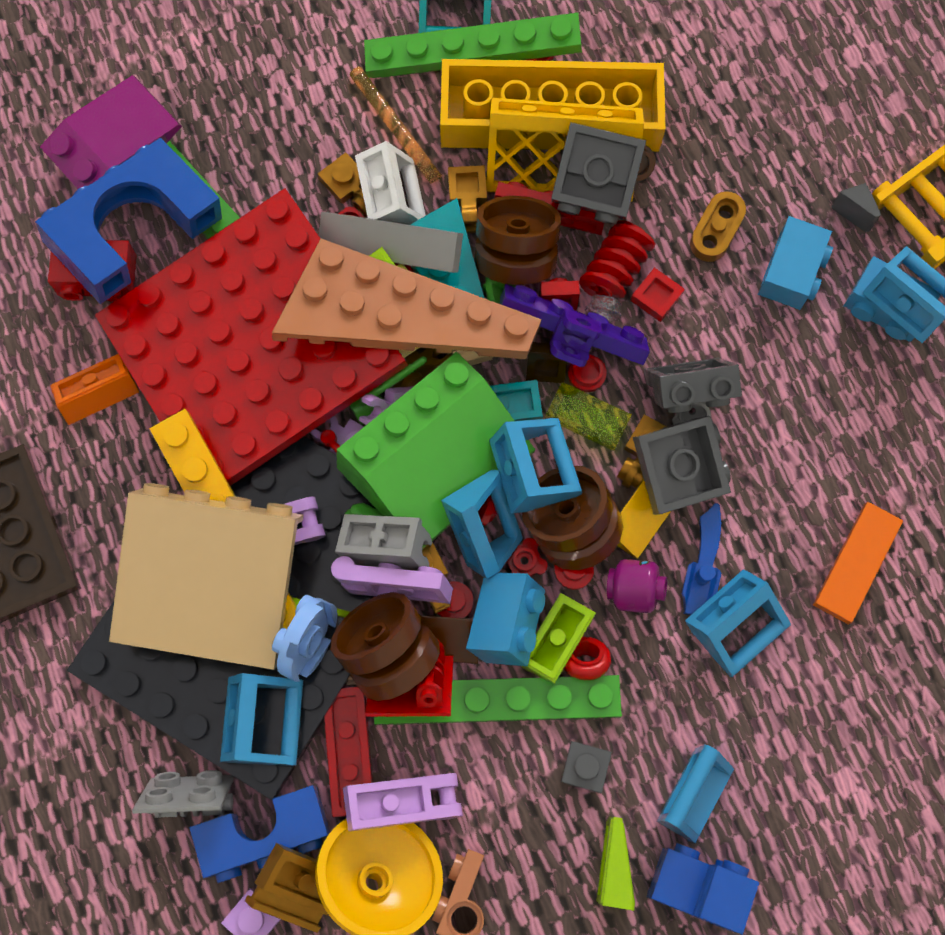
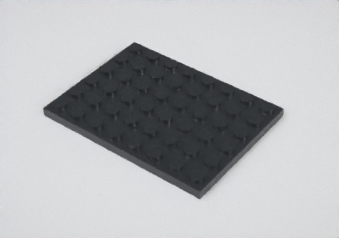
(189, 692)

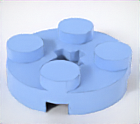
(304, 641)

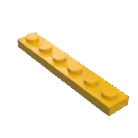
(197, 467)

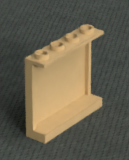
(203, 575)

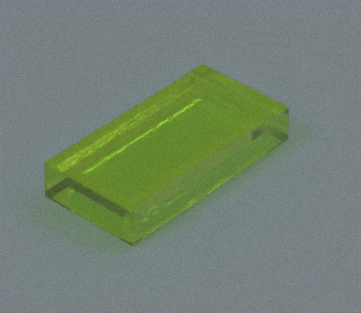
(588, 416)

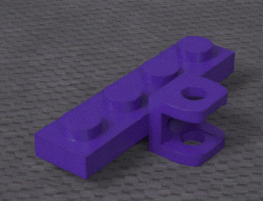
(576, 331)

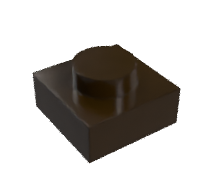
(543, 365)

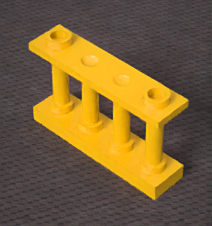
(887, 196)

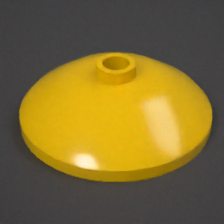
(398, 860)

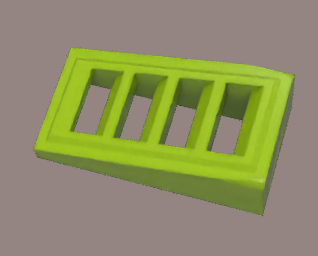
(615, 878)

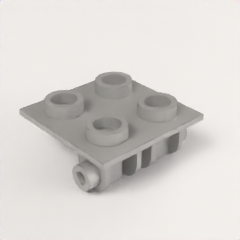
(171, 794)

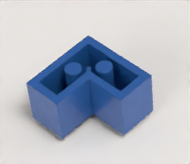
(708, 892)

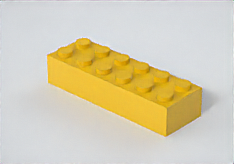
(472, 84)

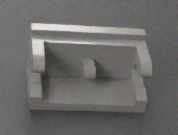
(383, 540)

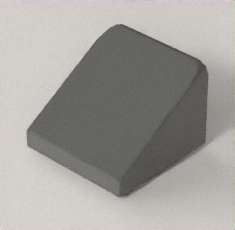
(858, 206)

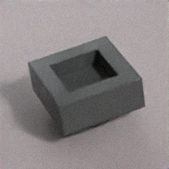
(586, 767)

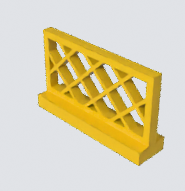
(551, 118)

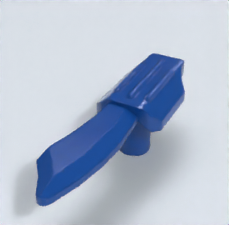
(701, 577)

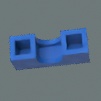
(225, 847)

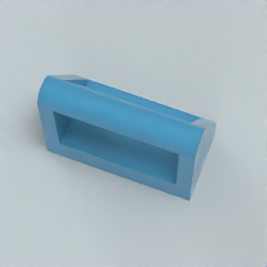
(907, 300)
(518, 470)
(469, 531)
(728, 610)
(241, 714)
(696, 793)

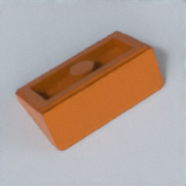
(93, 389)

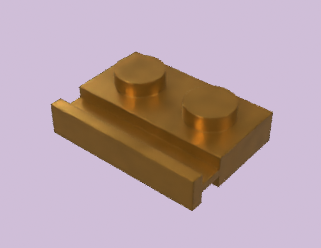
(288, 889)

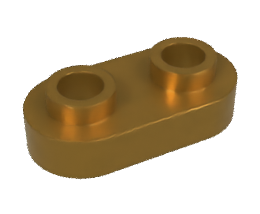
(716, 228)

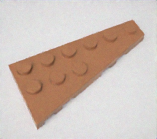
(388, 307)

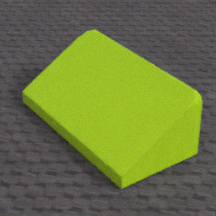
(559, 637)

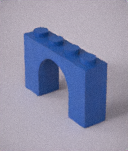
(151, 177)

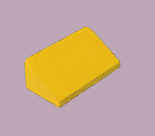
(639, 522)

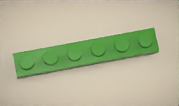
(494, 41)
(525, 701)

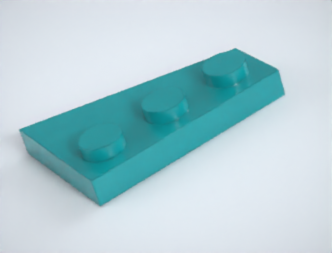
(450, 219)

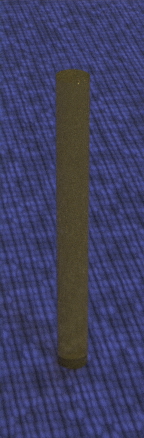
(395, 125)

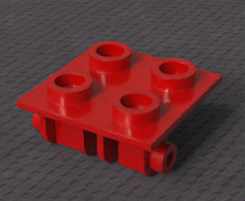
(427, 698)

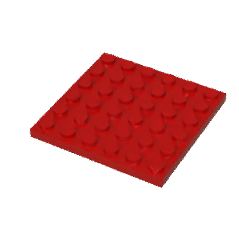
(206, 345)

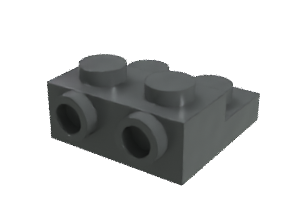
(597, 173)
(694, 382)
(682, 464)

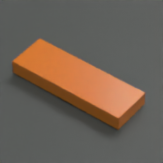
(858, 563)

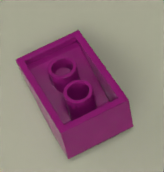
(108, 132)

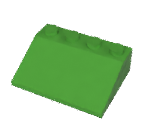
(427, 445)

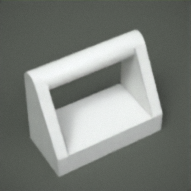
(383, 186)

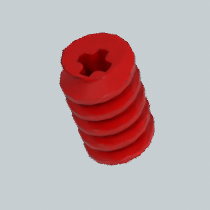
(617, 260)

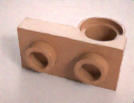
(464, 874)

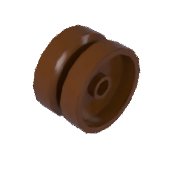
(517, 240)
(579, 529)
(385, 646)

